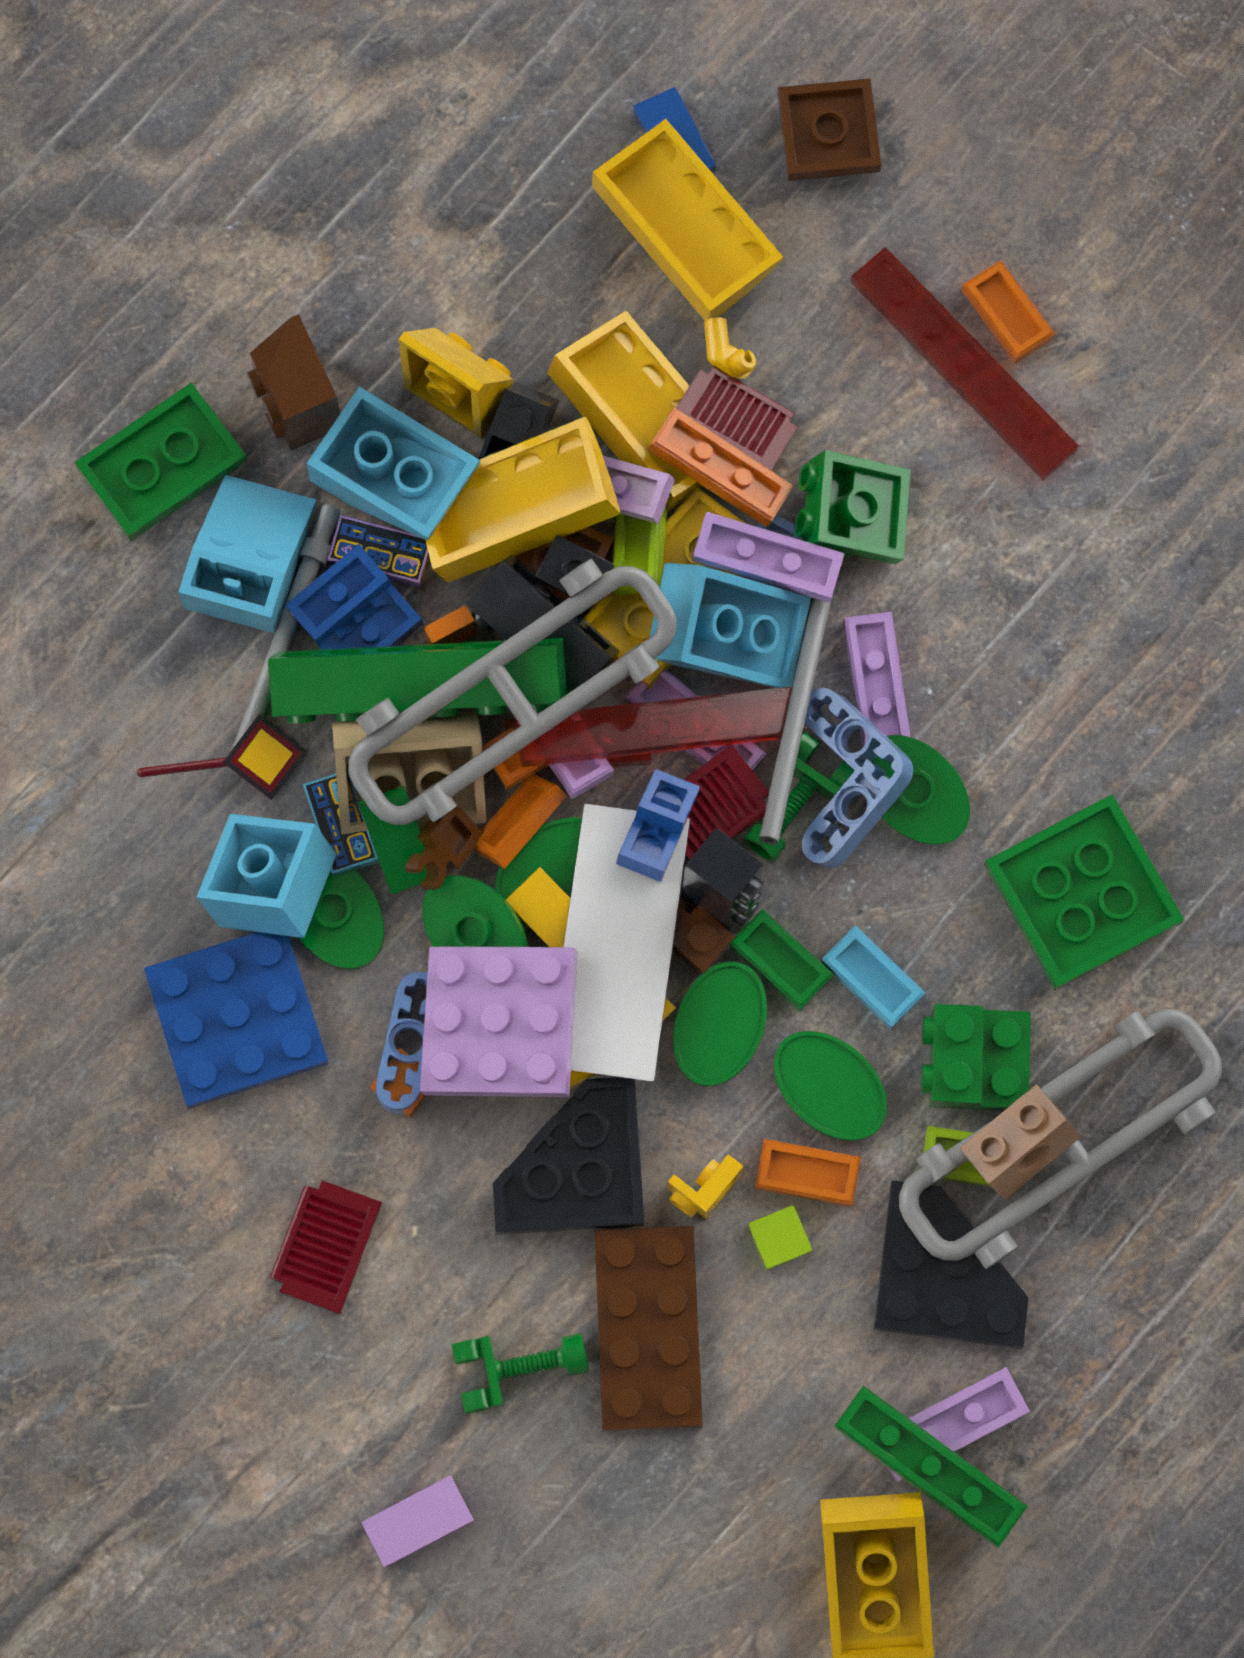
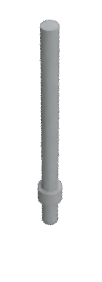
(313, 556)

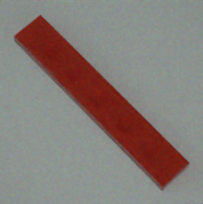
(964, 363)
(661, 727)

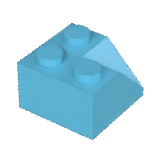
(266, 875)

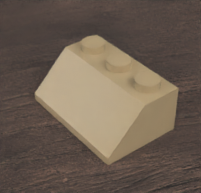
(416, 762)

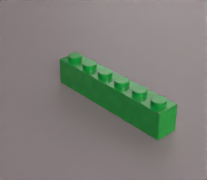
(357, 679)

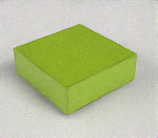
(779, 1237)

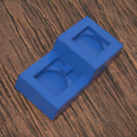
(657, 825)

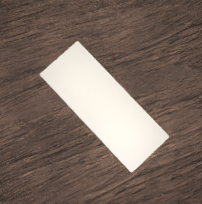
(624, 949)

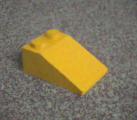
(452, 377)
(877, 1576)

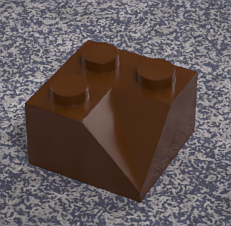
(294, 385)

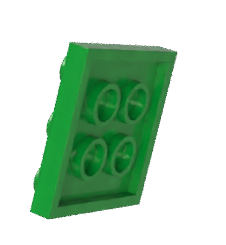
(1083, 892)

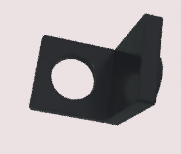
(563, 558)

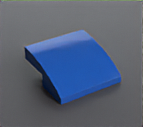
(354, 606)

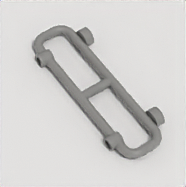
(585, 587)
(1186, 1107)

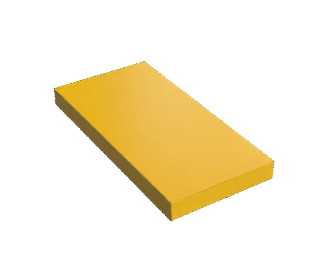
(627, 618)

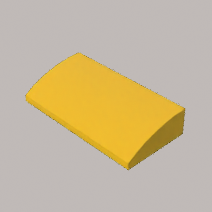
(686, 220)
(625, 393)
(524, 501)

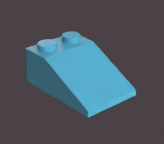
(390, 465)
(733, 625)

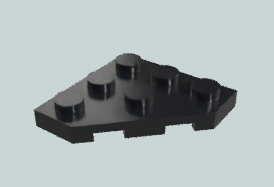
(577, 1167)
(944, 1296)

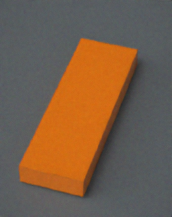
(720, 467)

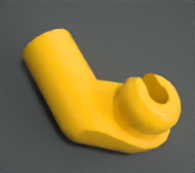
(722, 354)

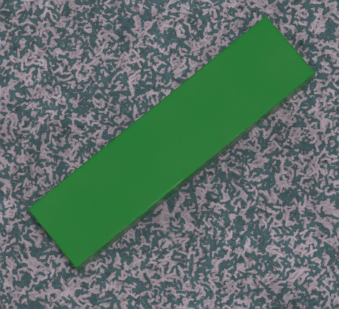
(930, 1466)

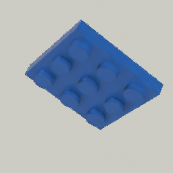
(235, 1017)

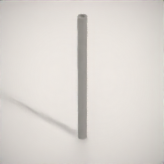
(794, 722)

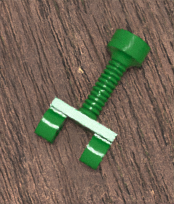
(809, 782)
(569, 1355)

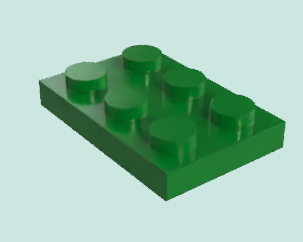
(161, 461)

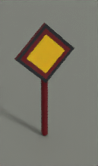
(260, 757)

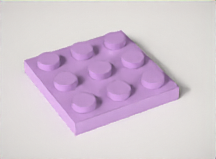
(499, 1021)

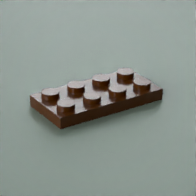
(648, 1328)

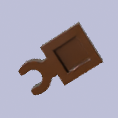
(446, 846)
(699, 937)

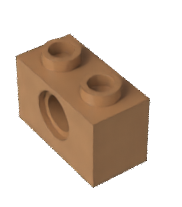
(1020, 1142)

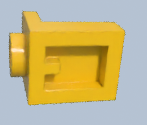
(714, 1183)

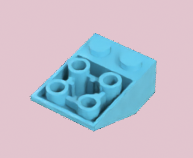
(246, 554)

